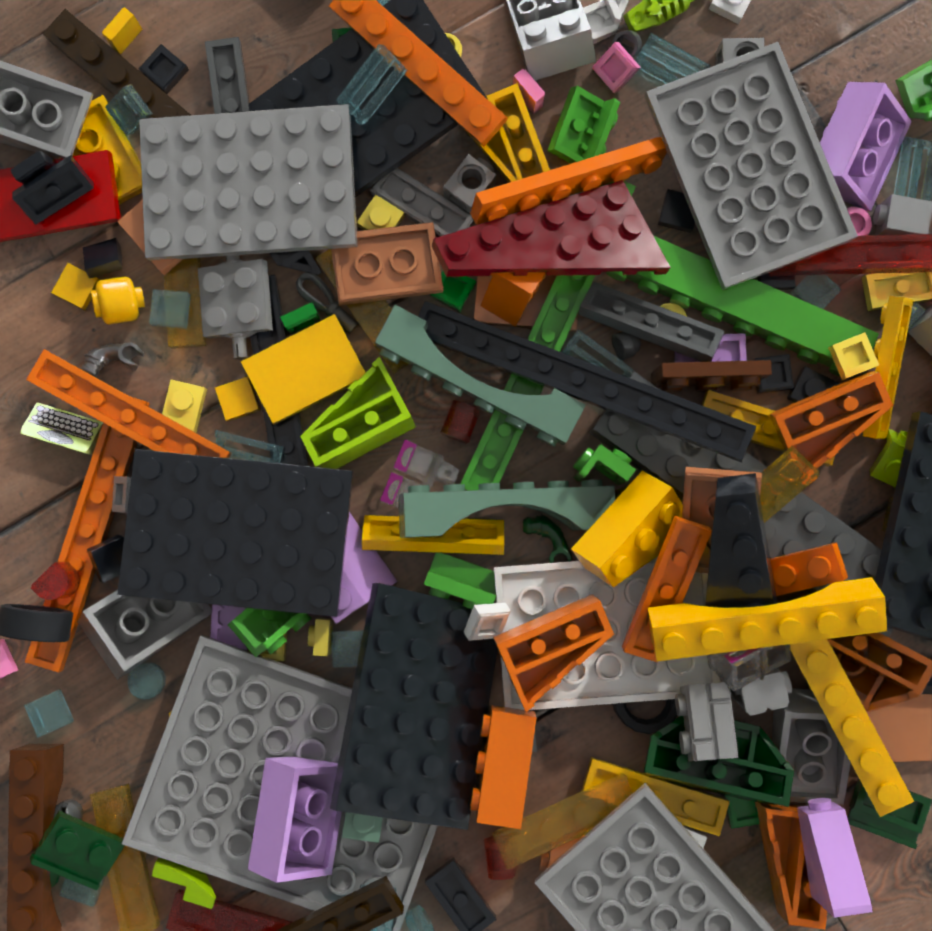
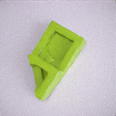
(197, 884)

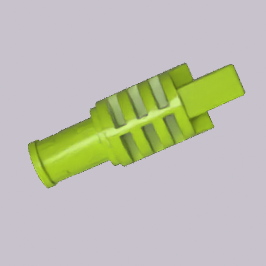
(654, 13)

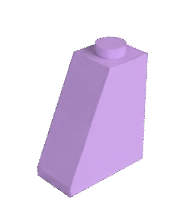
(832, 859)

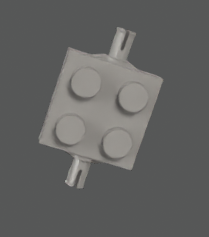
(235, 301)

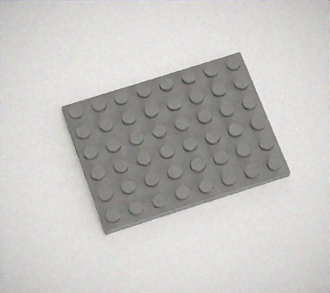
(211, 767)

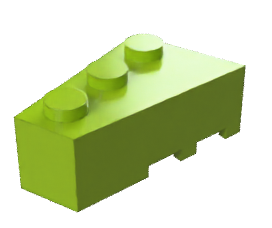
(359, 421)

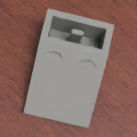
(551, 35)

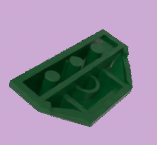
(755, 776)

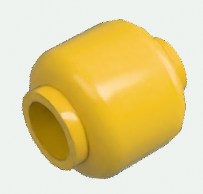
(117, 300)

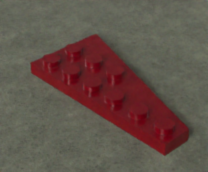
(564, 237)

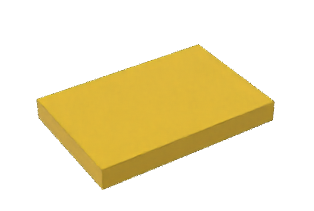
(103, 133)
(303, 369)

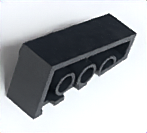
(739, 552)

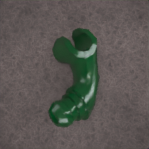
(547, 528)

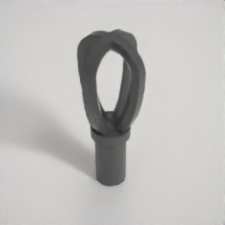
(343, 317)

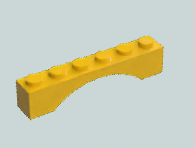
(830, 613)
(852, 725)

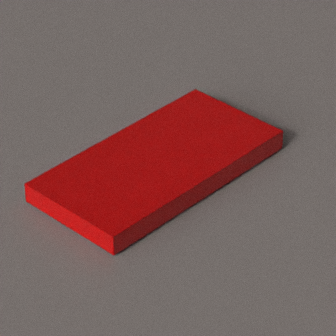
(91, 209)

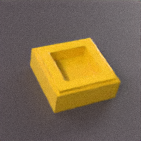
(122, 30)
(75, 286)
(237, 399)

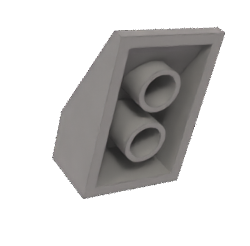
(40, 112)
(136, 628)
(811, 749)

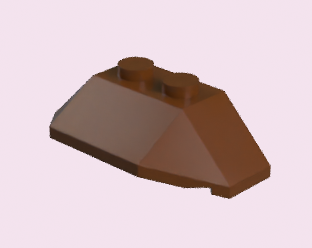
(881, 669)

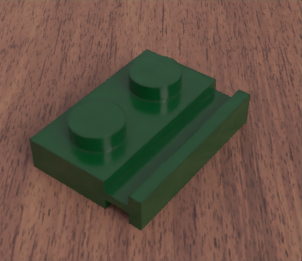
(899, 826)
(77, 850)

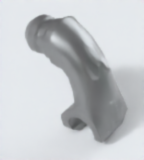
(101, 356)

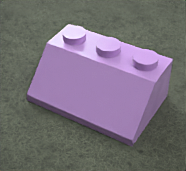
(864, 140)
(359, 572)
(294, 820)

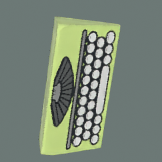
(62, 428)

